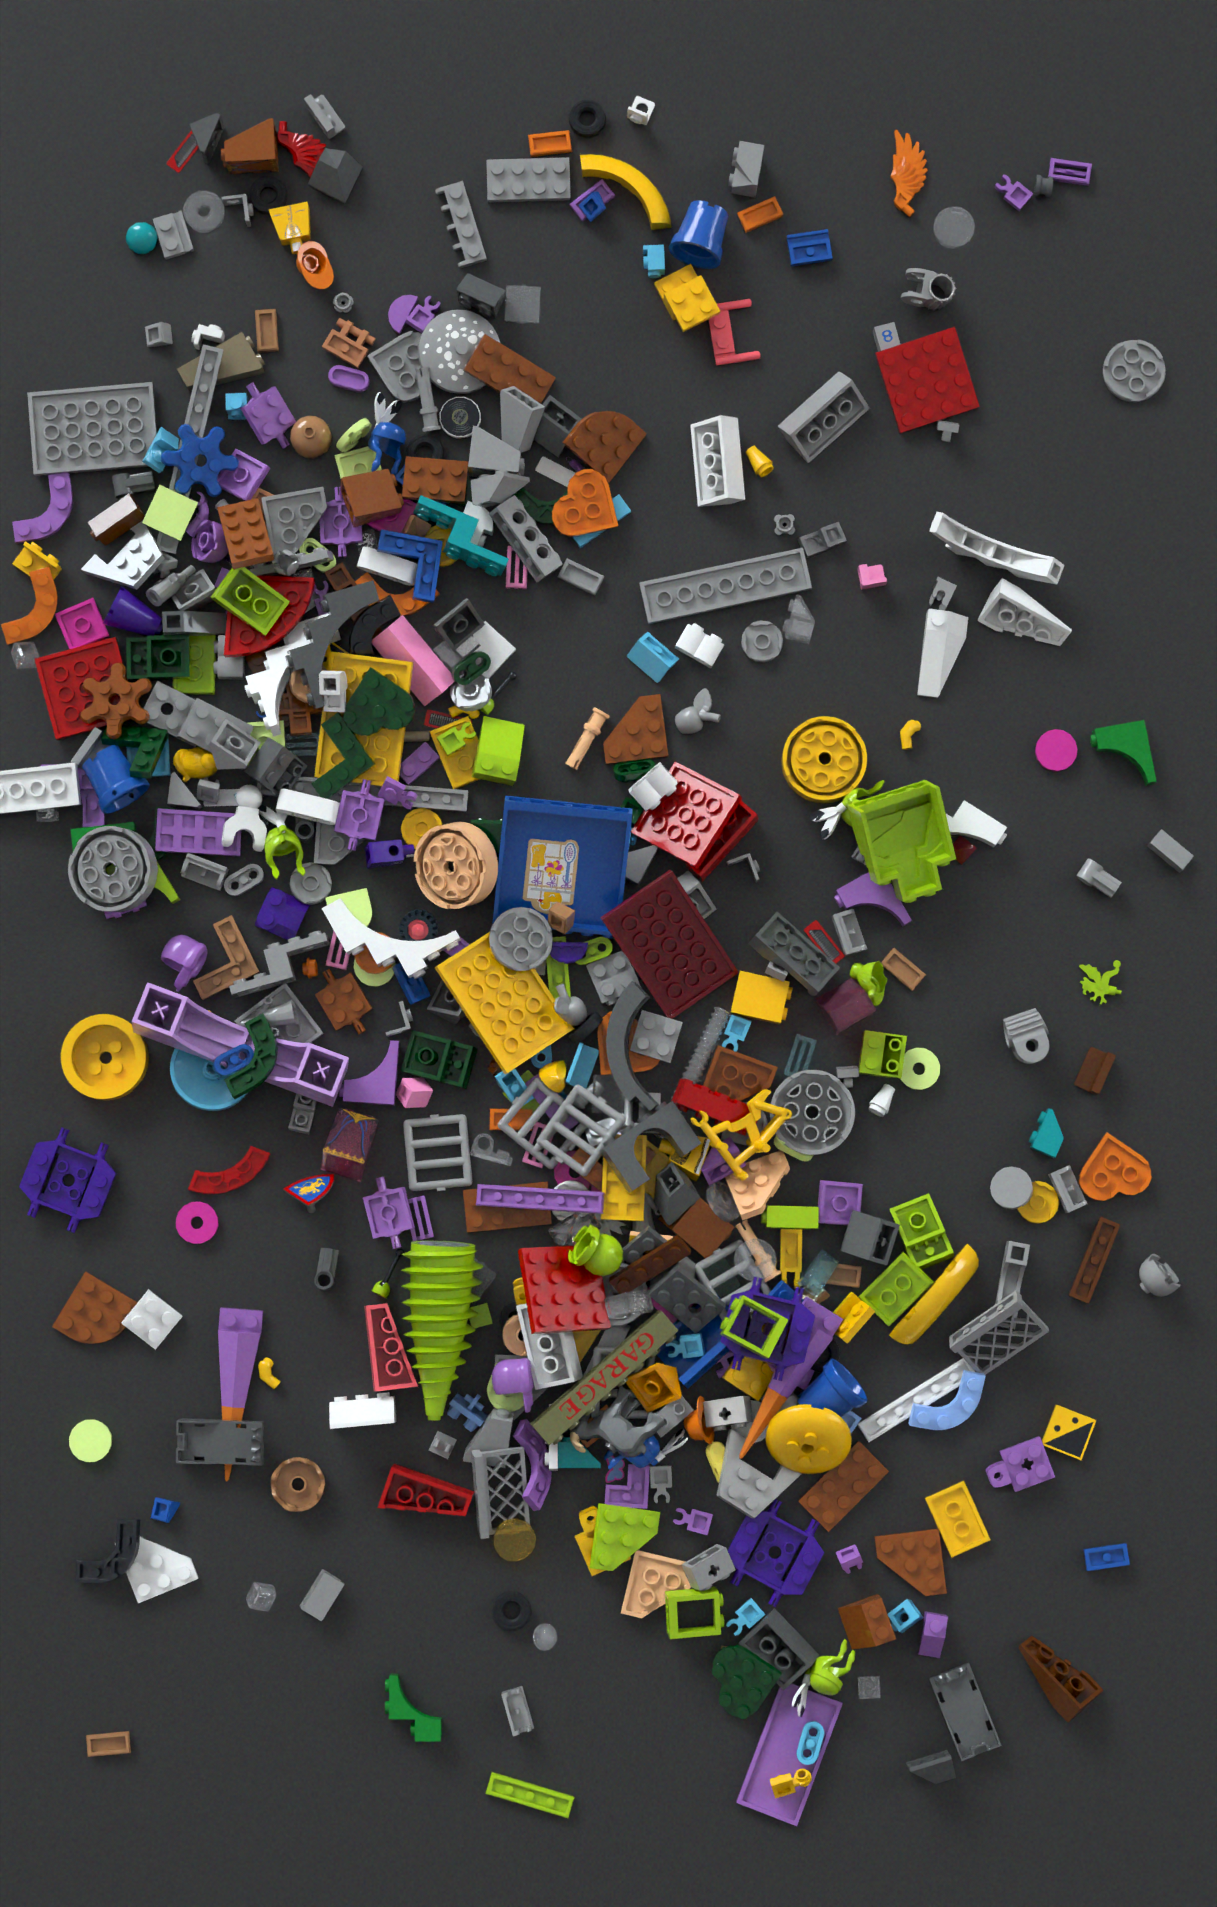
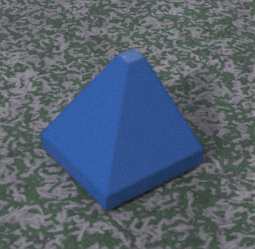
(592, 206)
(164, 1509)

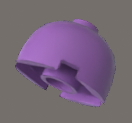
(209, 542)

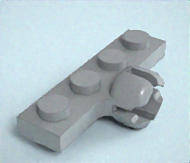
(288, 562)

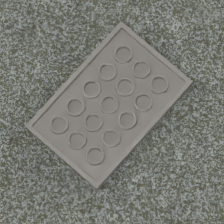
(91, 428)

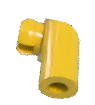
(454, 711)
(907, 731)
(265, 1373)

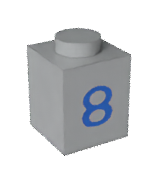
(886, 336)

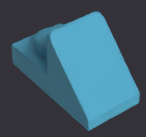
(163, 441)
(512, 1084)

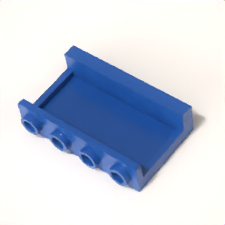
(693, 1368)

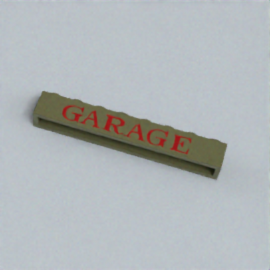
(605, 1376)

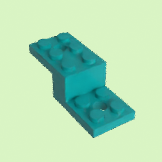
(458, 542)

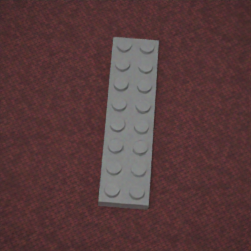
(725, 585)

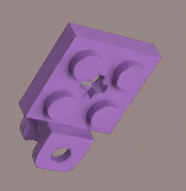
(1011, 1468)

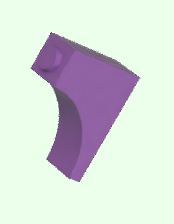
(866, 892)
(379, 1085)

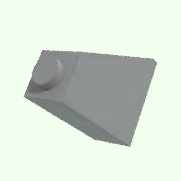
(519, 418)
(492, 1435)

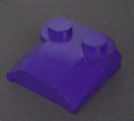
(281, 914)

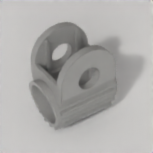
(924, 296)
(1024, 1028)

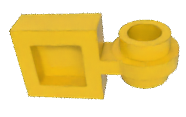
(785, 1784)

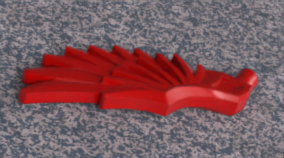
(302, 147)

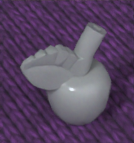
(691, 718)
(570, 1008)

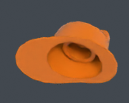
(314, 265)
(696, 1425)

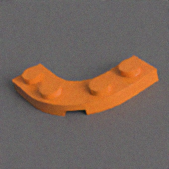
(404, 602)
(43, 609)

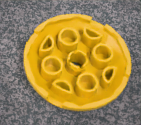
(808, 1439)

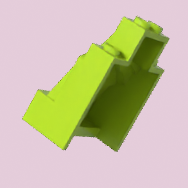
(904, 838)

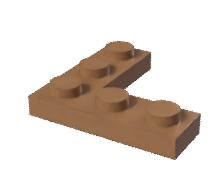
(241, 964)

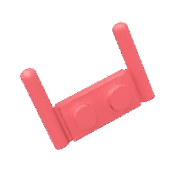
(722, 335)

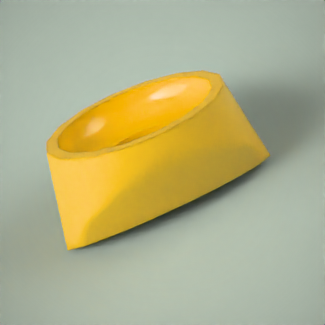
(554, 1075)

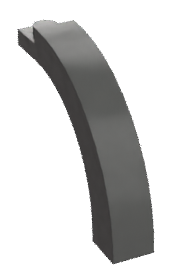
(617, 1045)

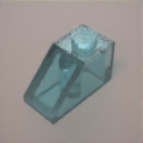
(818, 1273)

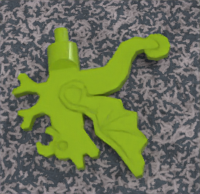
(1101, 985)

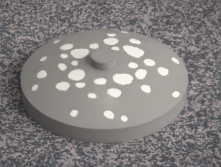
(447, 347)

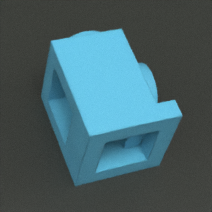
(654, 260)
(234, 402)
(906, 1607)

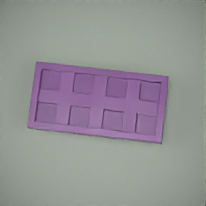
(193, 832)

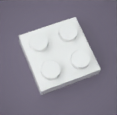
(151, 1319)

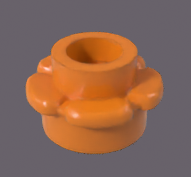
(310, 968)

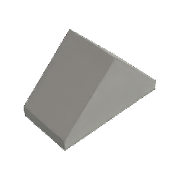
(180, 795)

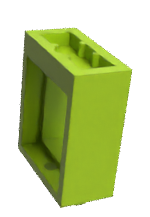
(790, 1217)
(773, 1336)
(675, 1596)

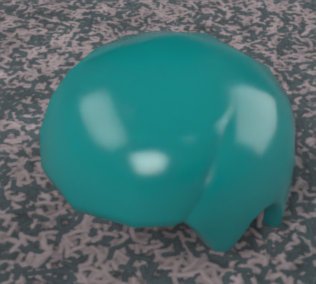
(141, 238)

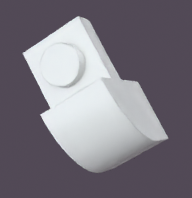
(484, 525)
(333, 688)

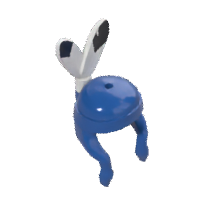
(386, 435)
(653, 1453)

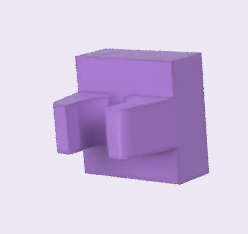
(849, 1557)

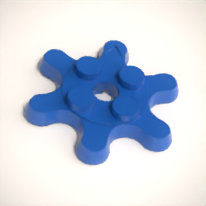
(185, 460)

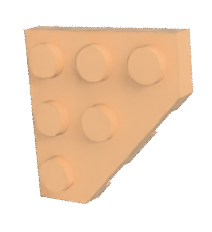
(761, 1184)
(649, 1580)

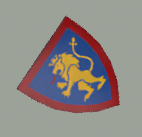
(311, 1189)

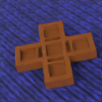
(297, 712)

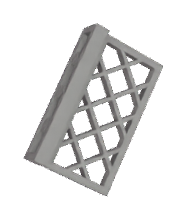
(990, 1319)
(481, 1487)

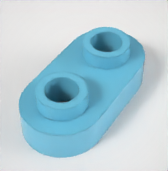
(810, 1742)

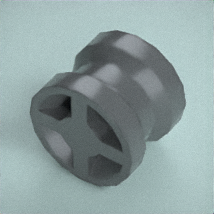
(1043, 186)

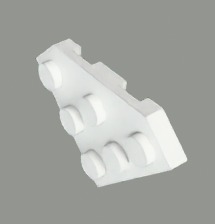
(158, 1570)

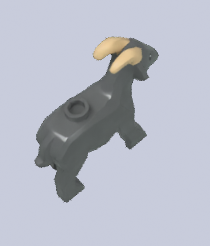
(615, 1429)

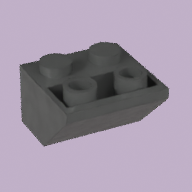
(480, 295)
(555, 426)
(275, 767)
(674, 1193)
(869, 1237)

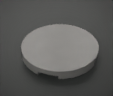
(1134, 370)
(520, 939)

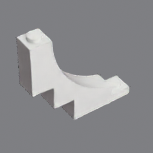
(976, 824)

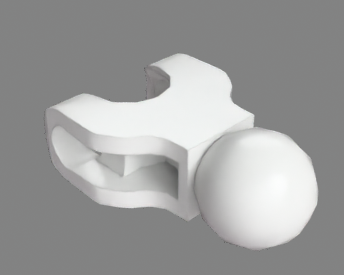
(246, 818)

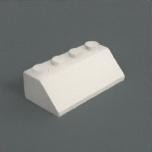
(717, 461)
(551, 1354)

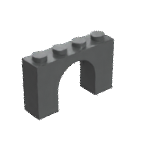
(665, 1120)

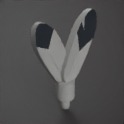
(613, 1225)

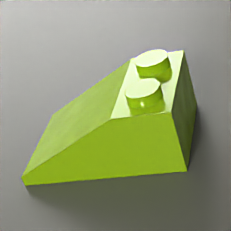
(250, 599)
(498, 751)

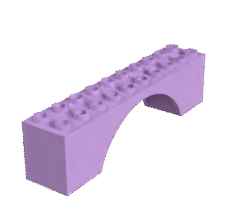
(190, 1028)

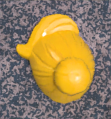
(194, 763)

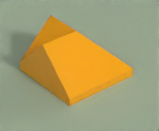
(655, 1386)

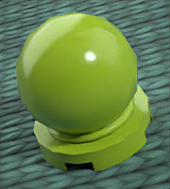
(597, 1251)

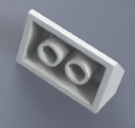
(362, 1411)

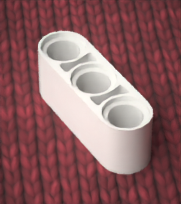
(387, 566)
(307, 806)

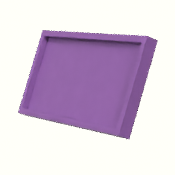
(777, 1753)

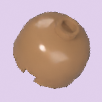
(311, 437)

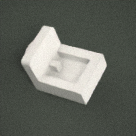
(210, 333)

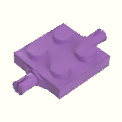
(268, 415)
(337, 526)
(359, 815)
(388, 1212)

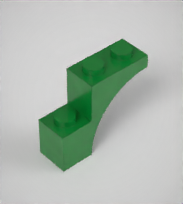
(425, 1728)

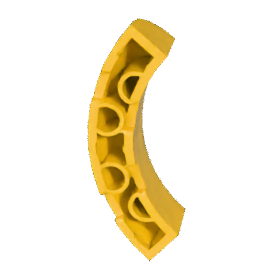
(634, 181)
(937, 1297)

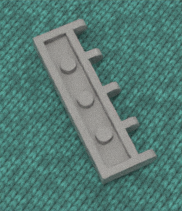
(463, 224)

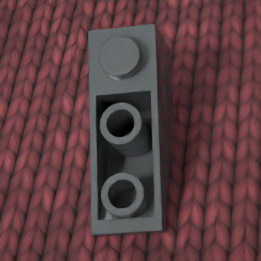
(193, 623)

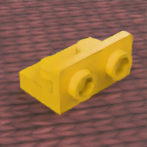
(32, 559)
(854, 1315)

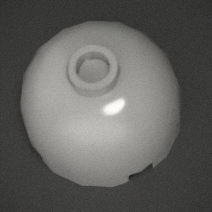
(1157, 1278)

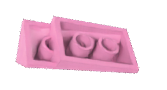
(403, 643)

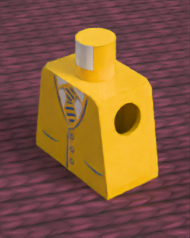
(292, 224)

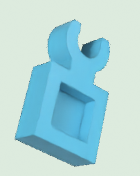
(736, 1029)
(689, 1345)
(748, 1614)

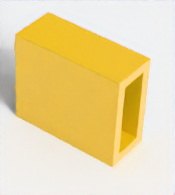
(761, 997)

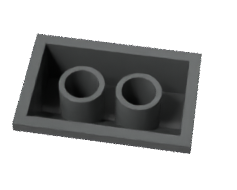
(780, 1646)

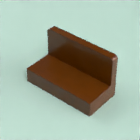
(1094, 1070)

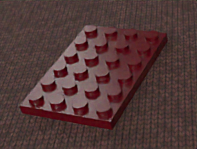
(669, 944)

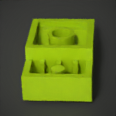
(922, 1232)

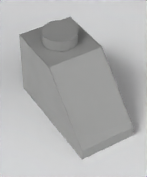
(638, 863)

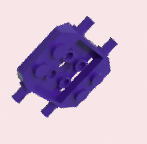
(57, 1194)
(798, 1335)
(769, 1569)

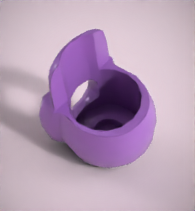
(185, 957)
(514, 1377)

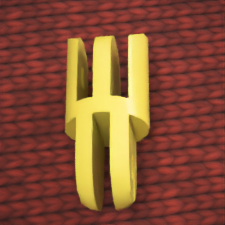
(715, 1456)

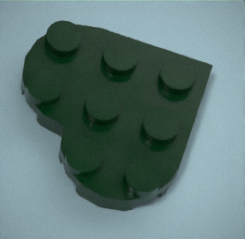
(378, 705)
(744, 1680)

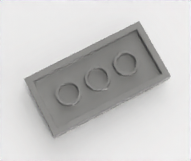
(528, 180)

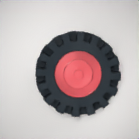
(418, 926)

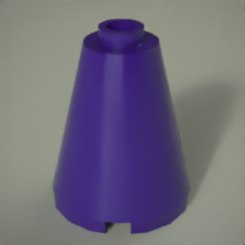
(132, 615)

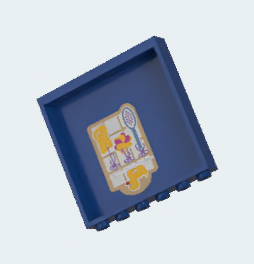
(563, 856)

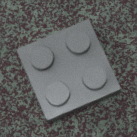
(656, 1036)

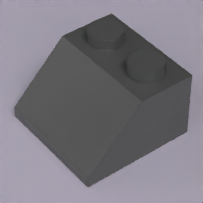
(458, 624)

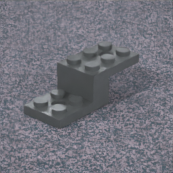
(676, 1285)

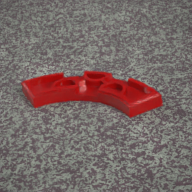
(231, 1178)

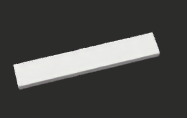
(923, 1394)

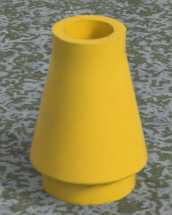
(761, 463)

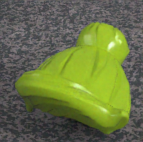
(870, 979)

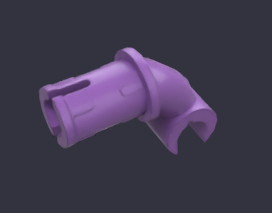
(201, 516)

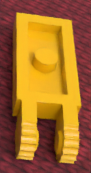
(791, 1254)

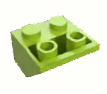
(882, 1054)

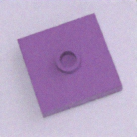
(246, 478)
(837, 1201)

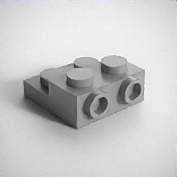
(611, 976)

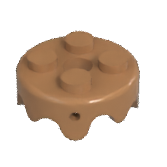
(283, 1489)

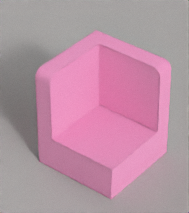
(871, 576)
(414, 1092)

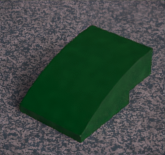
(158, 657)
(439, 1059)

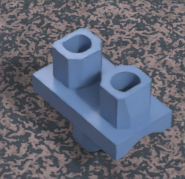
(468, 1407)

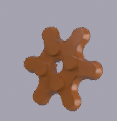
(126, 709)

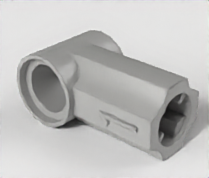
(1094, 875)

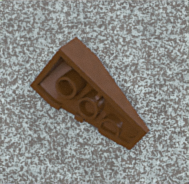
(1063, 1685)

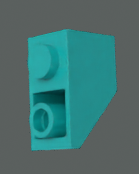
(1048, 1136)

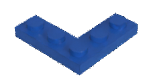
(421, 548)

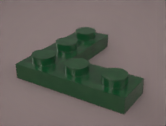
(149, 744)
(355, 763)

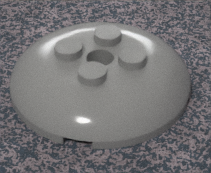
(834, 1110)

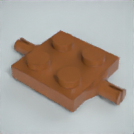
(344, 1001)

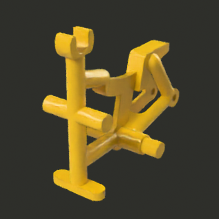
(757, 1141)

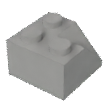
(747, 165)

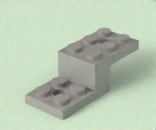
(190, 719)
(279, 964)

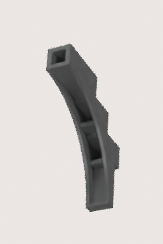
(310, 657)

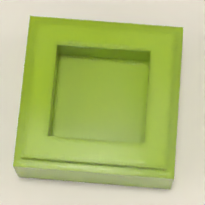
(483, 1317)

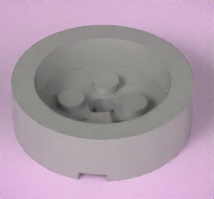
(133, 875)

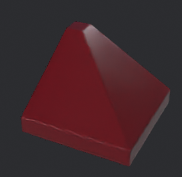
(963, 849)

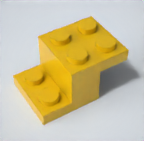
(687, 297)

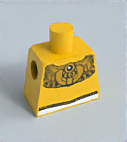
(692, 1161)

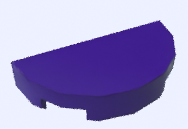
(568, 951)

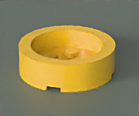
(829, 781)
(83, 1051)

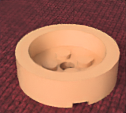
(473, 865)

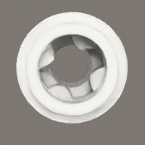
(881, 1102)

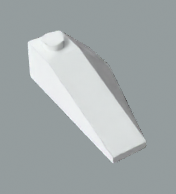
(1019, 613)
(941, 645)

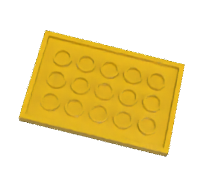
(384, 746)
(505, 1006)

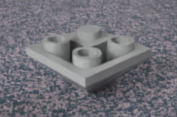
(496, 488)

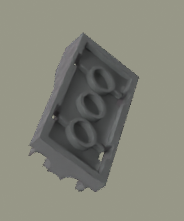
(790, 949)
(219, 1442)
(965, 1712)

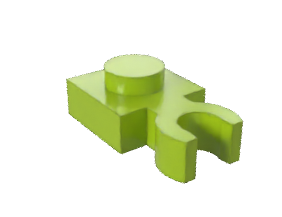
(454, 740)

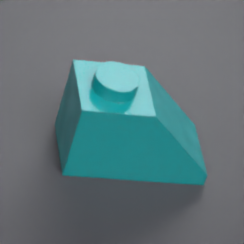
(571, 1458)

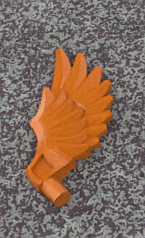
(907, 172)

